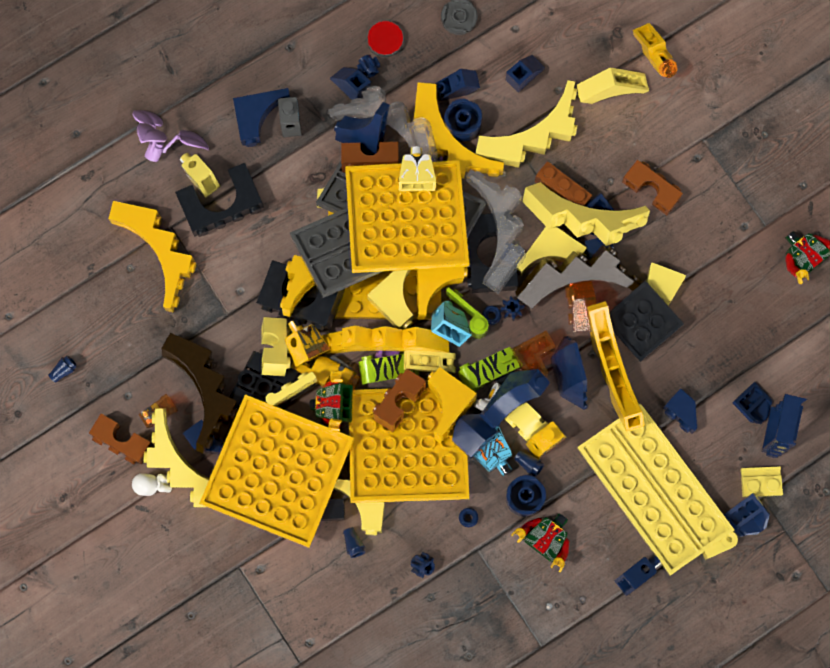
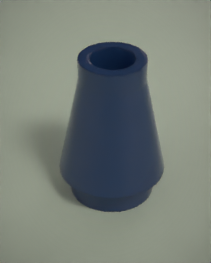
(63, 368)
(530, 463)
(353, 543)

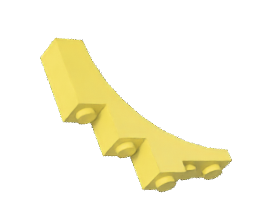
(513, 148)
(581, 220)
(167, 456)

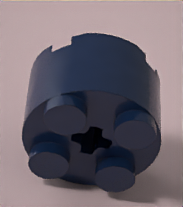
(468, 112)
(533, 488)

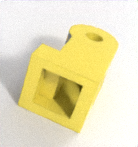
(723, 545)

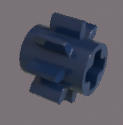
(368, 66)
(516, 305)
(422, 564)

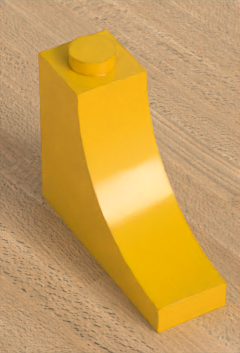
(431, 281)
(453, 397)

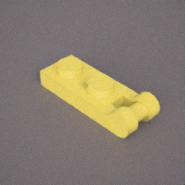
(429, 361)
(291, 389)

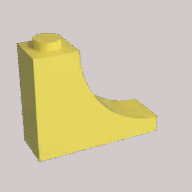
(611, 83)
(552, 245)
(390, 301)
(370, 512)

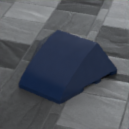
(570, 372)

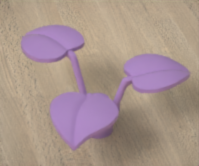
(148, 133)

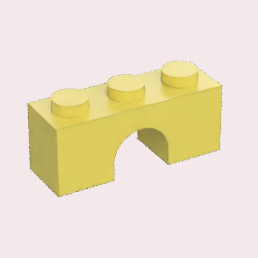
(274, 334)

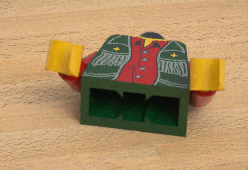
(805, 254)
(333, 402)
(546, 538)

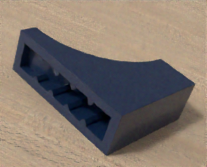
(252, 112)
(364, 131)
(514, 391)

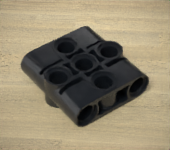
(255, 364)

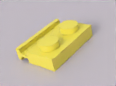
(761, 481)

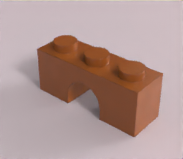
(352, 155)
(642, 175)
(562, 185)
(407, 386)
(105, 432)

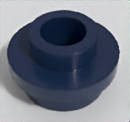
(492, 309)
(473, 513)

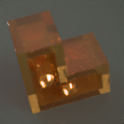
(579, 297)
(531, 351)

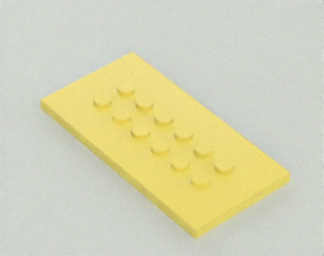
(656, 491)

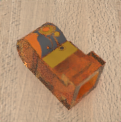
(164, 402)

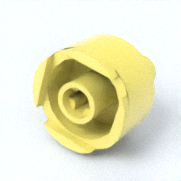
(526, 420)

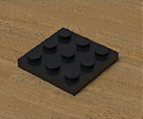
(643, 321)

